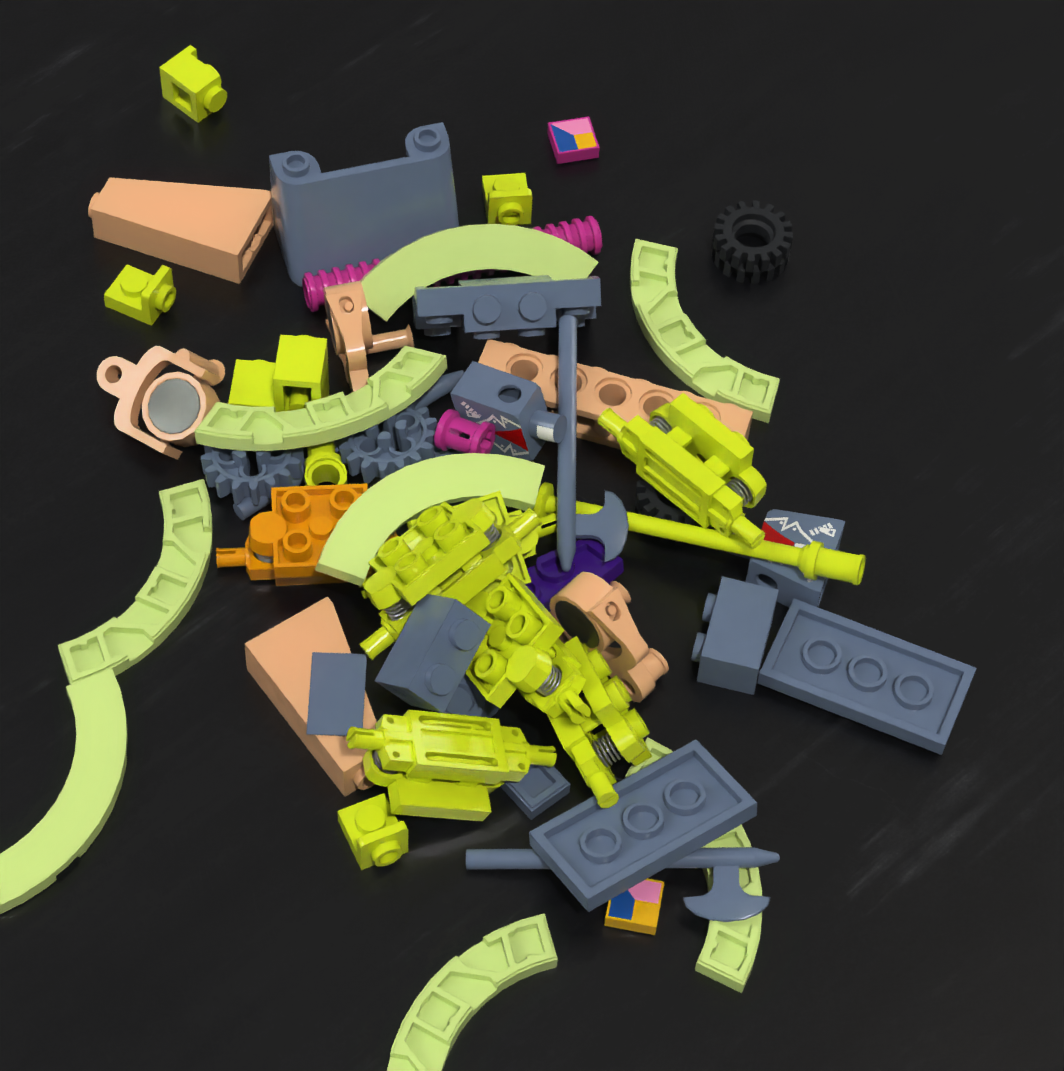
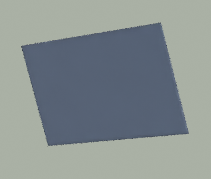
(336, 693)

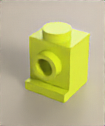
(192, 85)

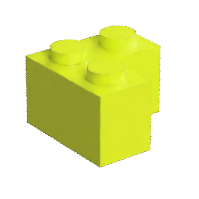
(294, 379)

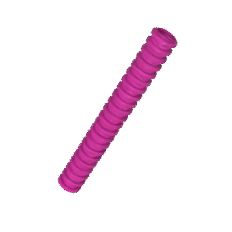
(581, 234)

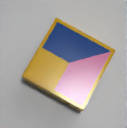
(636, 907)

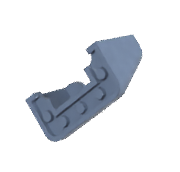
(362, 208)

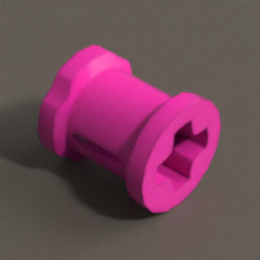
(452, 426)

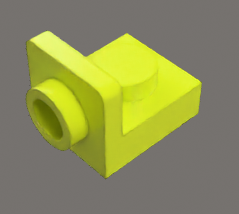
(507, 199)
(141, 293)
(374, 832)

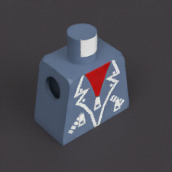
(512, 406)
(797, 531)

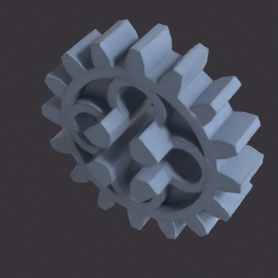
(376, 452)
(230, 471)

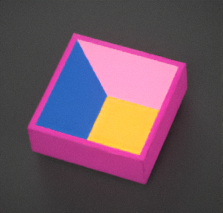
(573, 140)

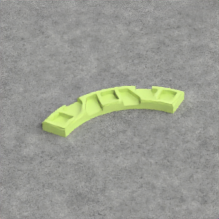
(466, 250)
(682, 345)
(327, 418)
(411, 492)
(161, 600)
(84, 800)
(732, 945)
(465, 987)

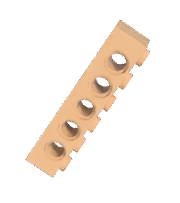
(601, 390)

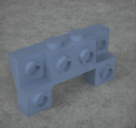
(505, 304)

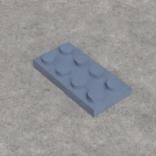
(867, 676)
(656, 822)

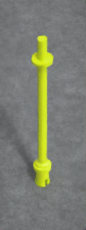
(811, 559)

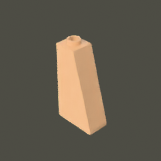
(185, 223)
(282, 668)

